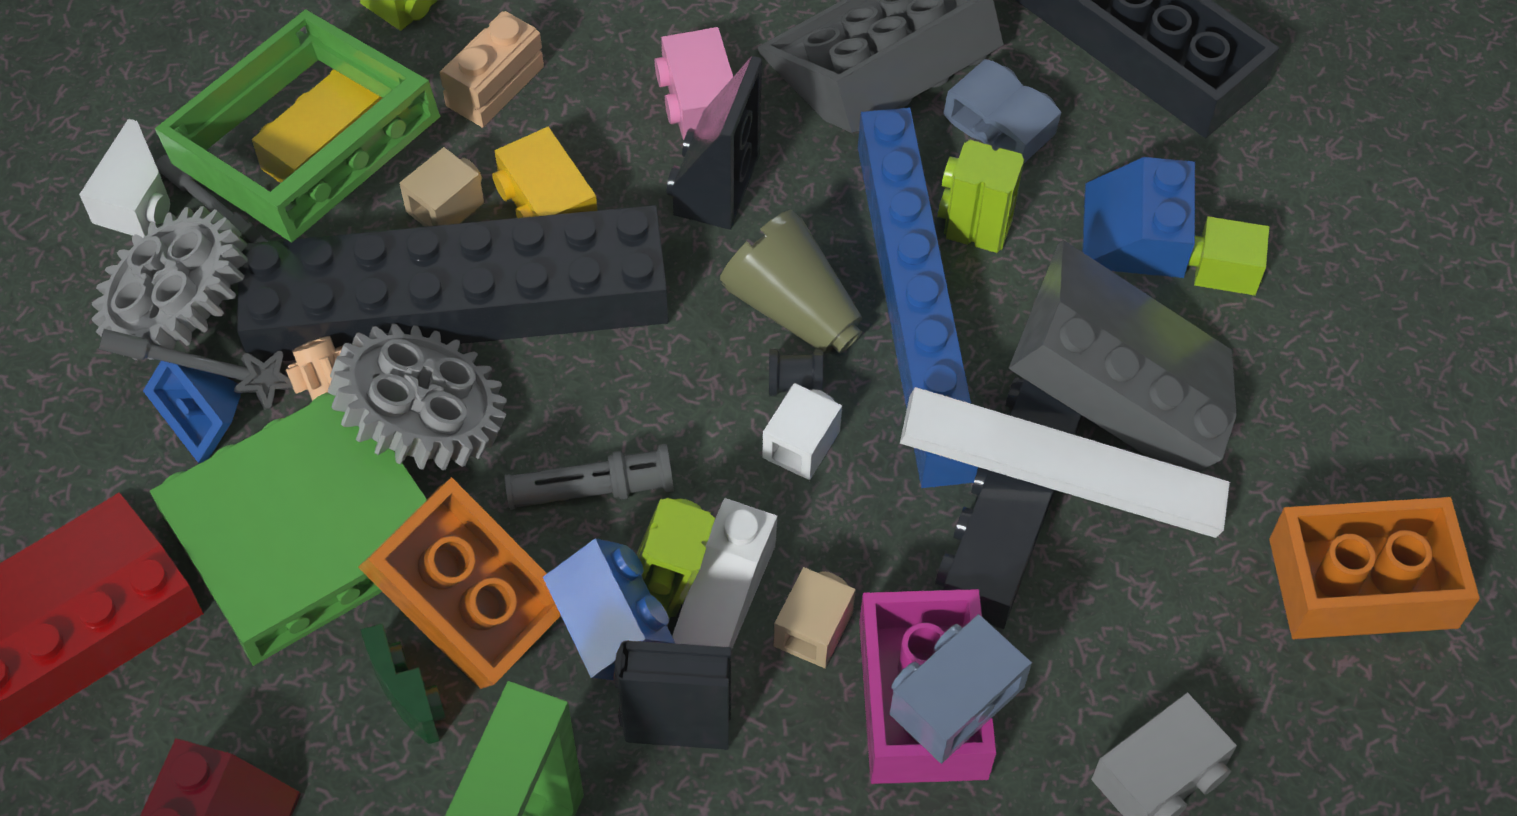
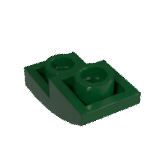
(403, 687)

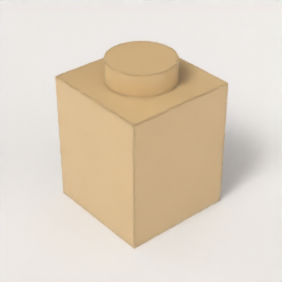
(442, 190)
(814, 616)

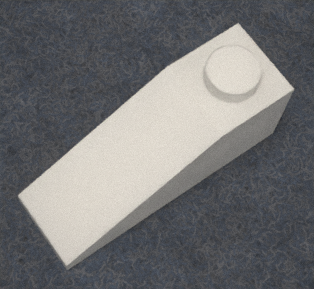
(728, 576)

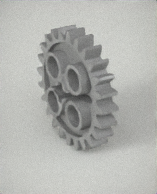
(172, 278)
(417, 396)

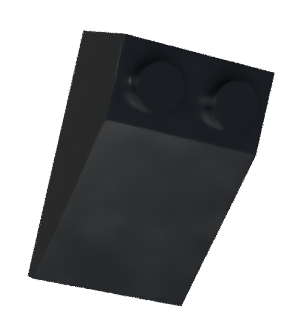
(720, 152)

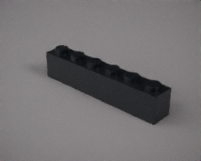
(1006, 518)

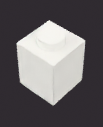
(802, 430)

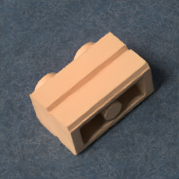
(492, 68)

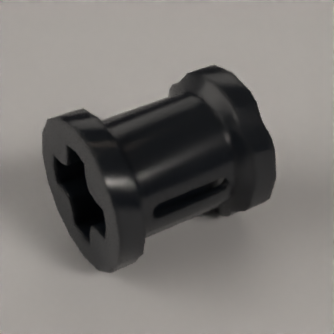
(791, 369)

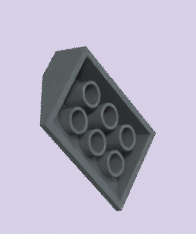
(880, 52)
(1128, 363)

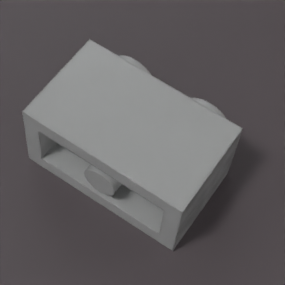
(1166, 762)

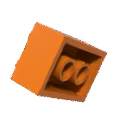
(1372, 568)
(464, 584)

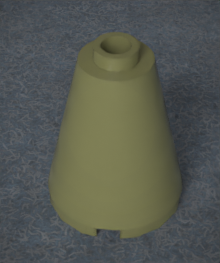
(794, 285)

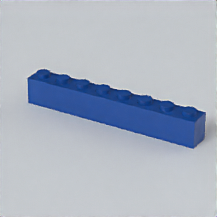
(912, 274)

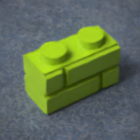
(981, 195)
(674, 550)

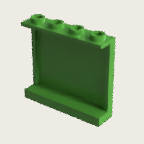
(288, 523)

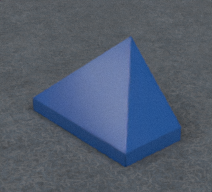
(194, 405)

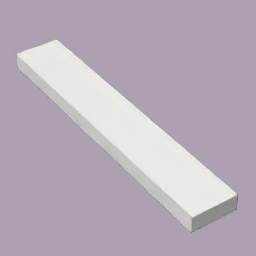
(1065, 462)

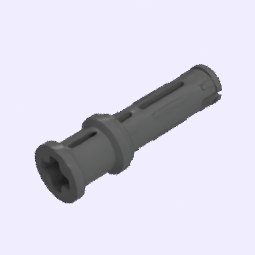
(618, 475)

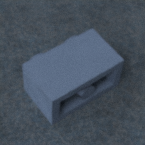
(958, 687)

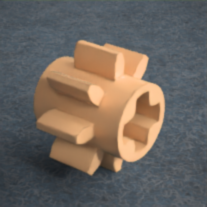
(313, 366)

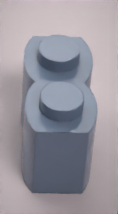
(1001, 111)

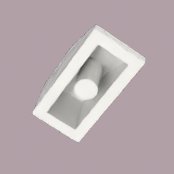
(126, 186)

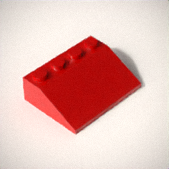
(83, 608)

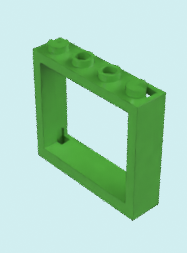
(337, 168)
(523, 760)

